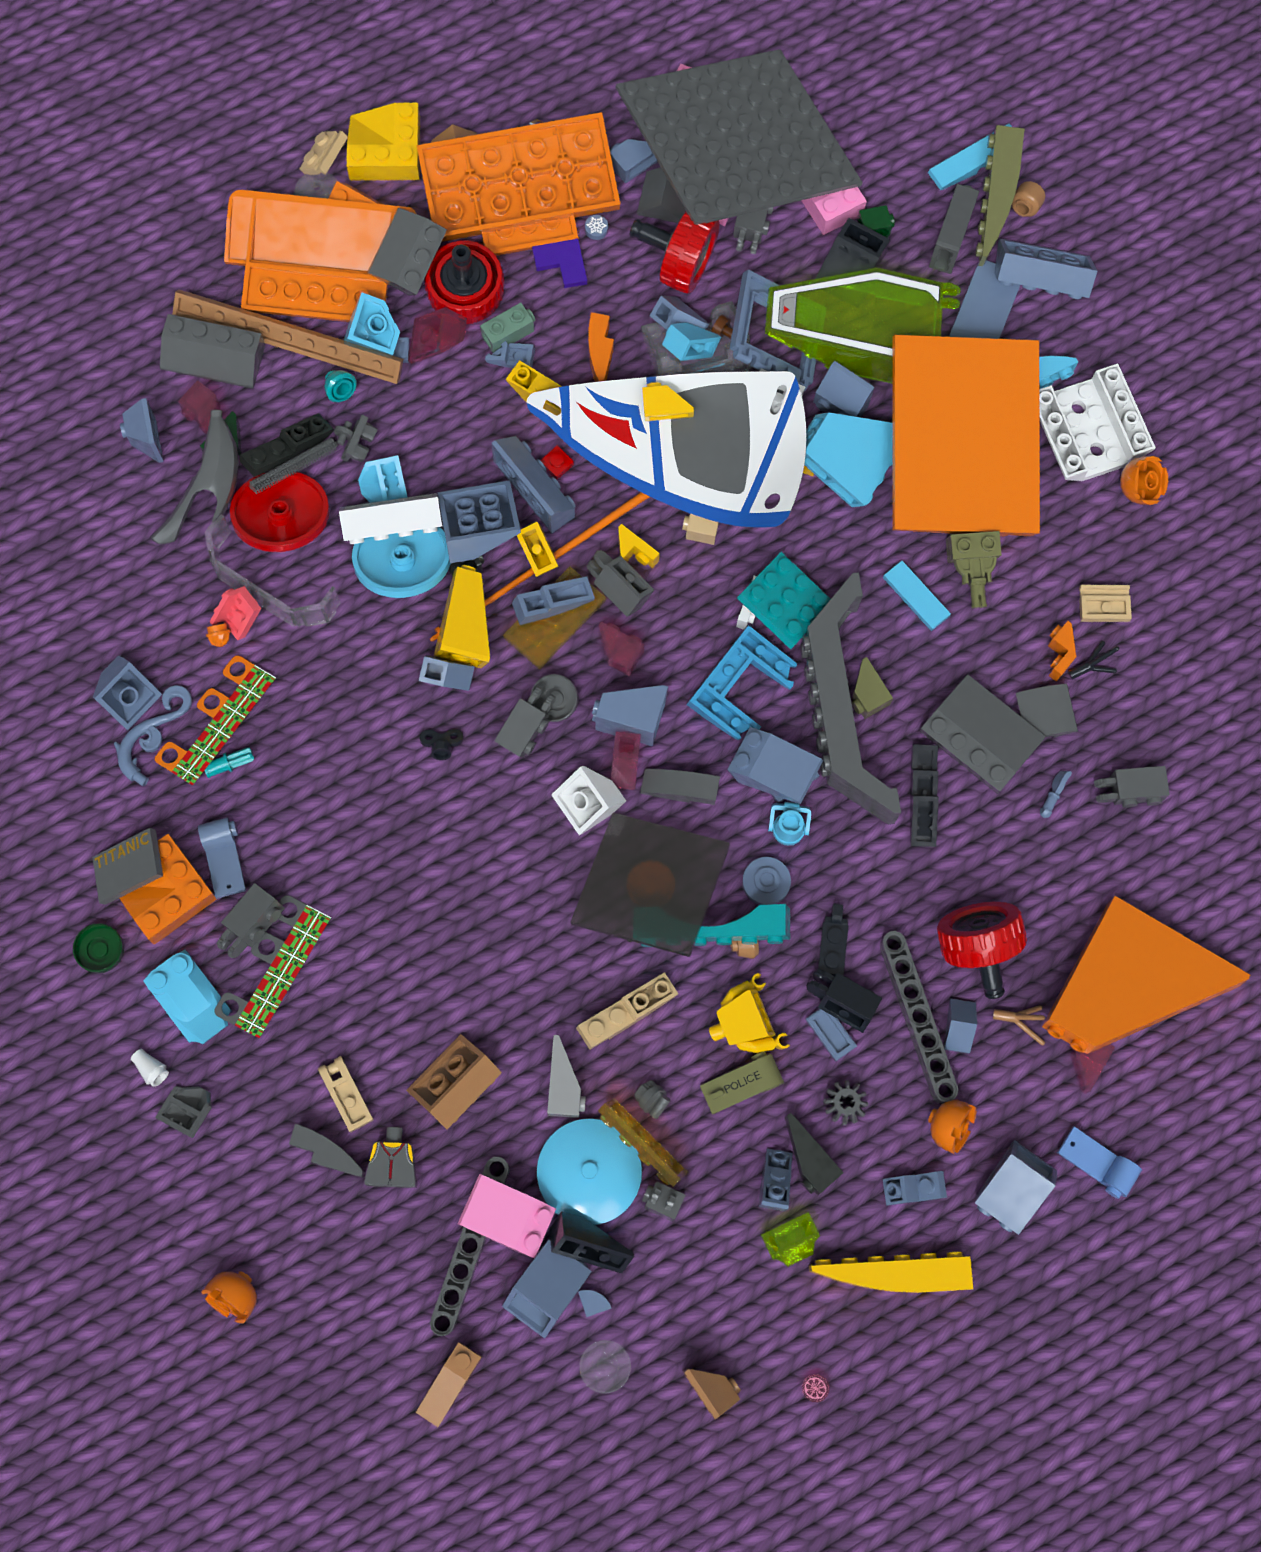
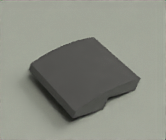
(1048, 709)

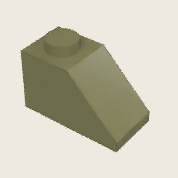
(869, 692)

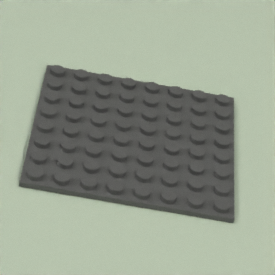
(738, 136)

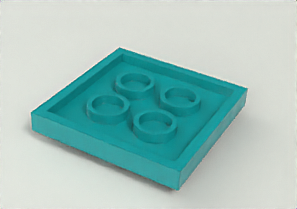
(784, 600)

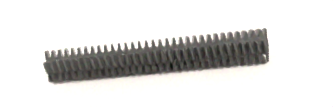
(293, 465)

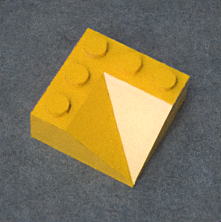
(384, 143)

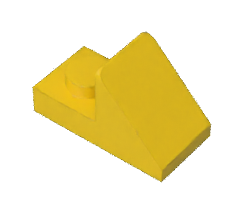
(632, 544)

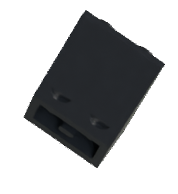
(854, 250)

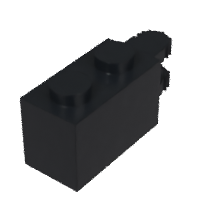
(844, 999)

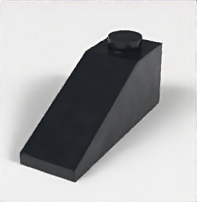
(585, 1242)

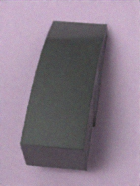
(680, 785)
(325, 1151)

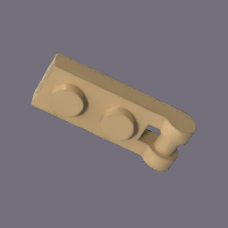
(346, 1095)

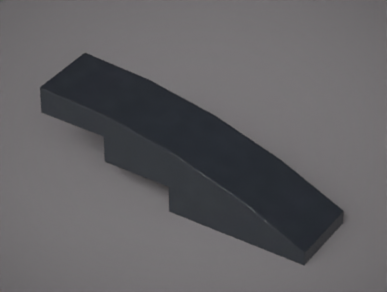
(924, 795)

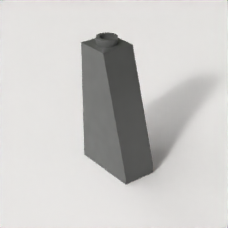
(954, 228)

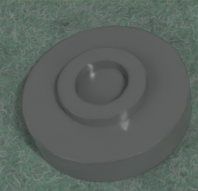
(566, 696)

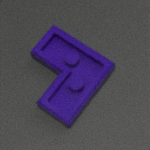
(564, 255)

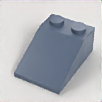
(774, 766)

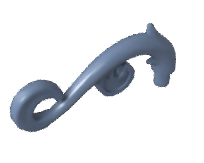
(155, 738)

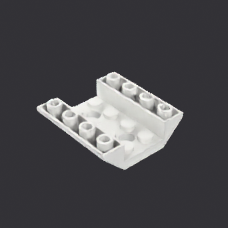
(1108, 422)

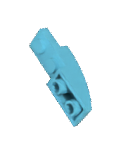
(1055, 367)

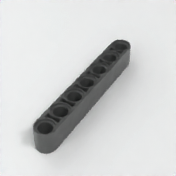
(915, 1029)
(461, 1257)

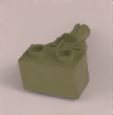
(974, 560)

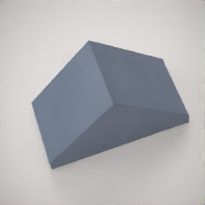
(960, 1026)

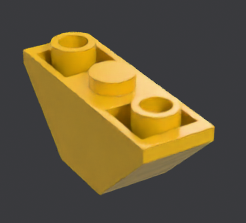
(528, 381)

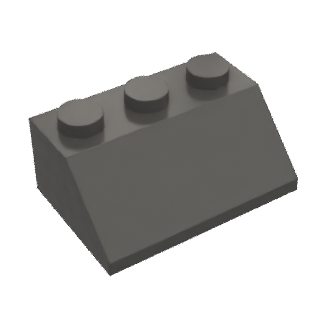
(407, 251)

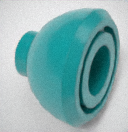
(339, 385)

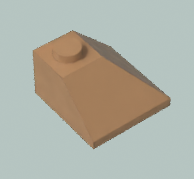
(714, 1390)

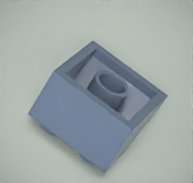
(843, 392)

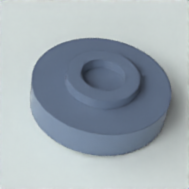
(766, 881)

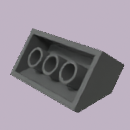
(211, 351)

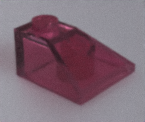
(436, 334)

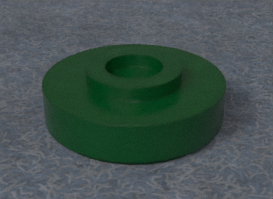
(98, 948)

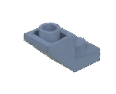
(914, 1188)

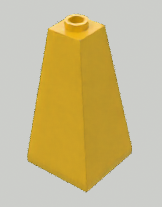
(464, 624)

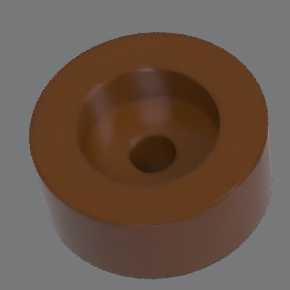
(722, 327)

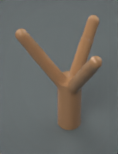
(1021, 1015)

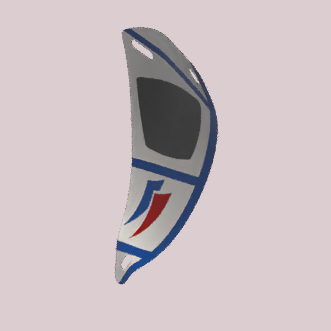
(707, 464)

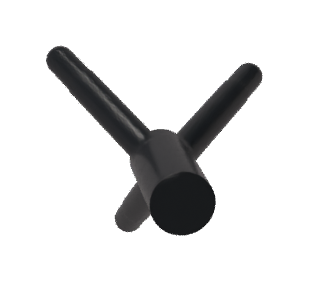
(1089, 665)

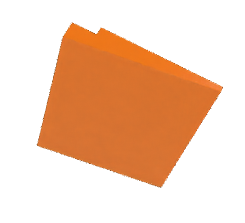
(966, 435)

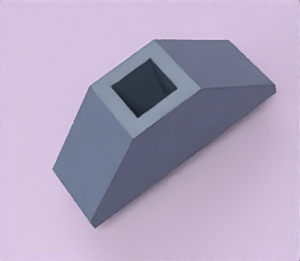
(776, 1180)

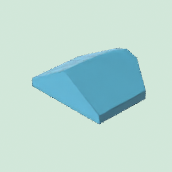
(382, 480)

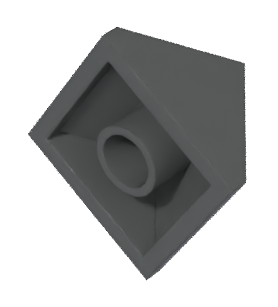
(659, 198)

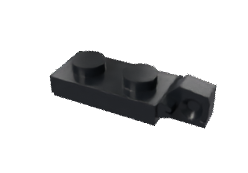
(833, 942)

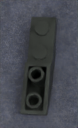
(289, 444)

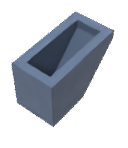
(631, 158)

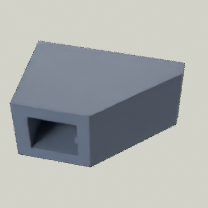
(672, 311)
(446, 673)

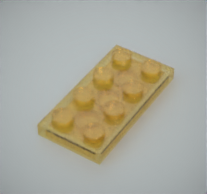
(543, 638)
(649, 1149)

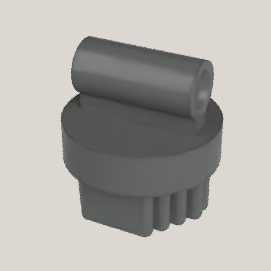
(652, 1098)

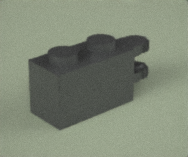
(751, 228)
(619, 582)
(525, 724)
(1135, 786)
(249, 920)
(663, 1201)

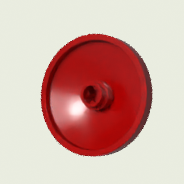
(282, 515)

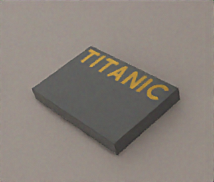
(127, 866)

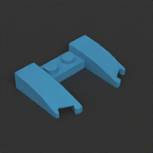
(746, 650)

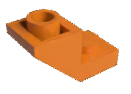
(1064, 645)

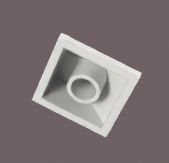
(587, 799)

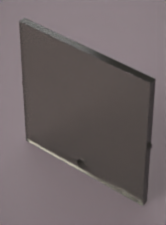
(650, 884)

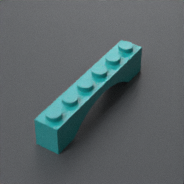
(763, 923)

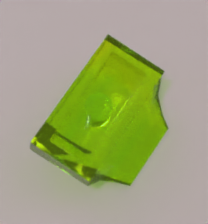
(792, 1240)

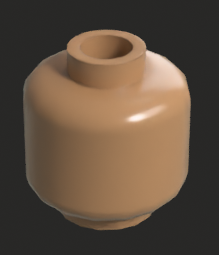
(1028, 199)

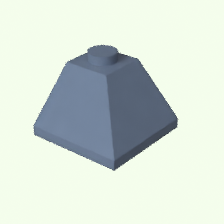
(142, 429)
(125, 692)

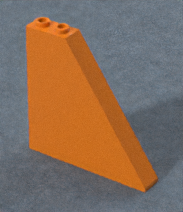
(1134, 978)

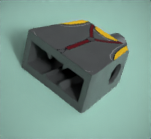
(392, 1162)

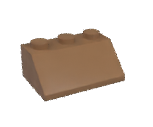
(454, 1081)

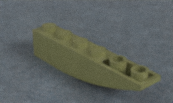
(1000, 185)

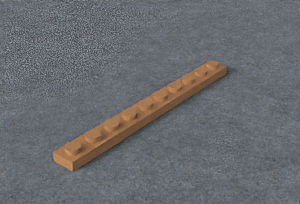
(291, 337)

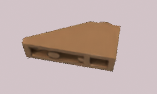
(448, 1384)

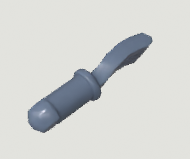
(1057, 787)

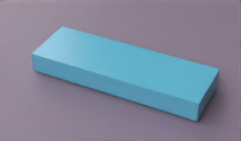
(916, 595)

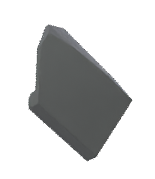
(185, 1109)

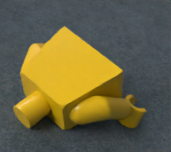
(745, 1020)

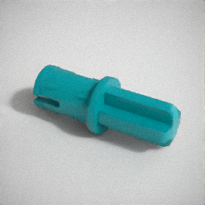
(229, 761)

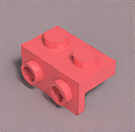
(237, 610)

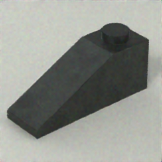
(812, 1161)

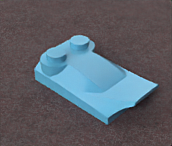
(187, 997)

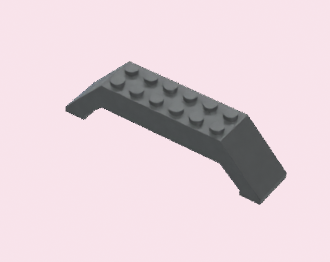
(834, 709)

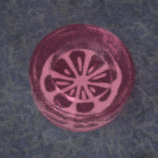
(815, 1388)

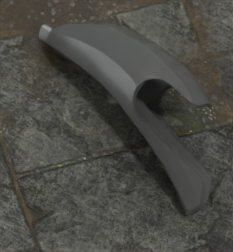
(217, 474)

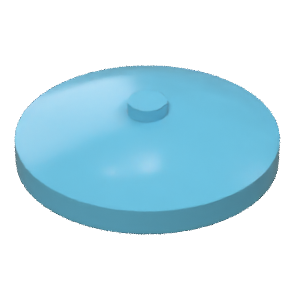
(402, 564)
(589, 1171)

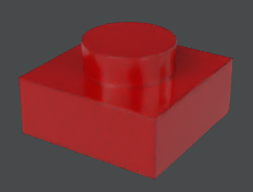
(557, 462)

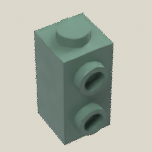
(508, 327)

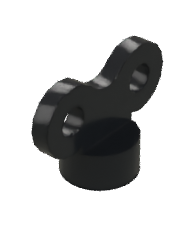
(441, 743)

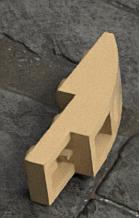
(627, 1011)

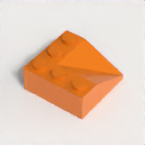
(170, 899)

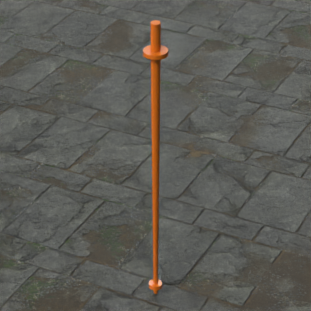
(636, 500)

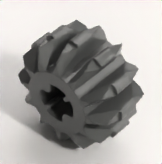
(848, 1111)

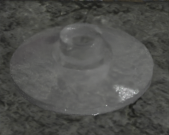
(307, 183)

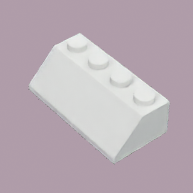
(390, 517)

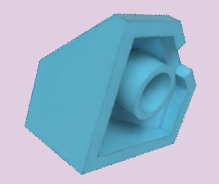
(372, 325)

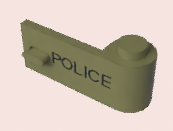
(742, 1083)

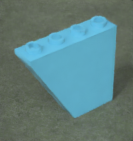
(849, 454)

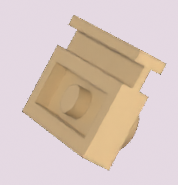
(323, 152)
(1105, 603)

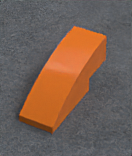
(600, 346)

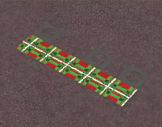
(284, 967)

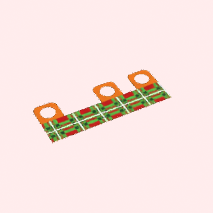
(225, 721)

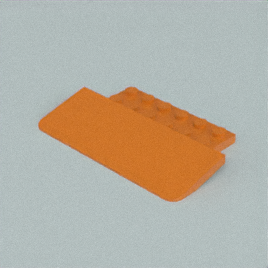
(305, 252)

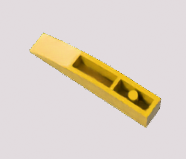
(902, 1274)

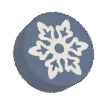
(596, 227)

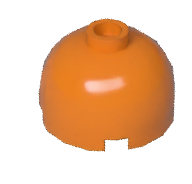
(1144, 480)
(951, 1124)
(231, 1294)

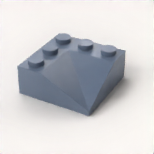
(477, 519)

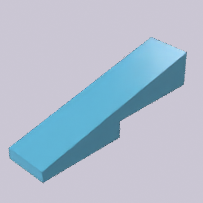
(961, 165)

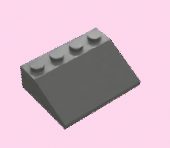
(982, 734)

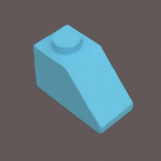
(690, 341)

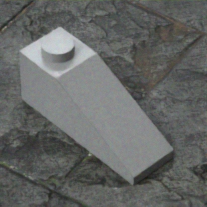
(564, 1090)

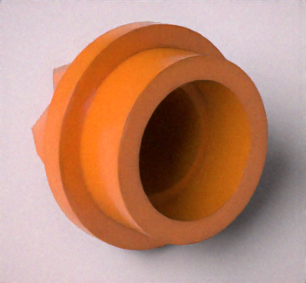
(218, 635)

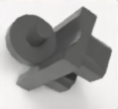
(361, 430)

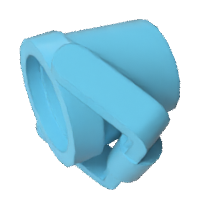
(789, 826)

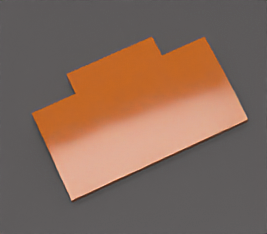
(520, 182)

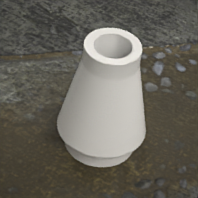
(151, 1069)

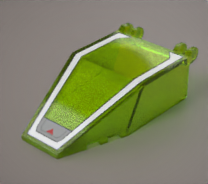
(856, 316)

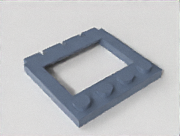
(755, 289)

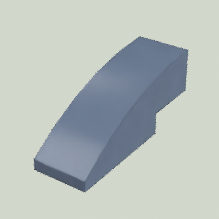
(552, 600)

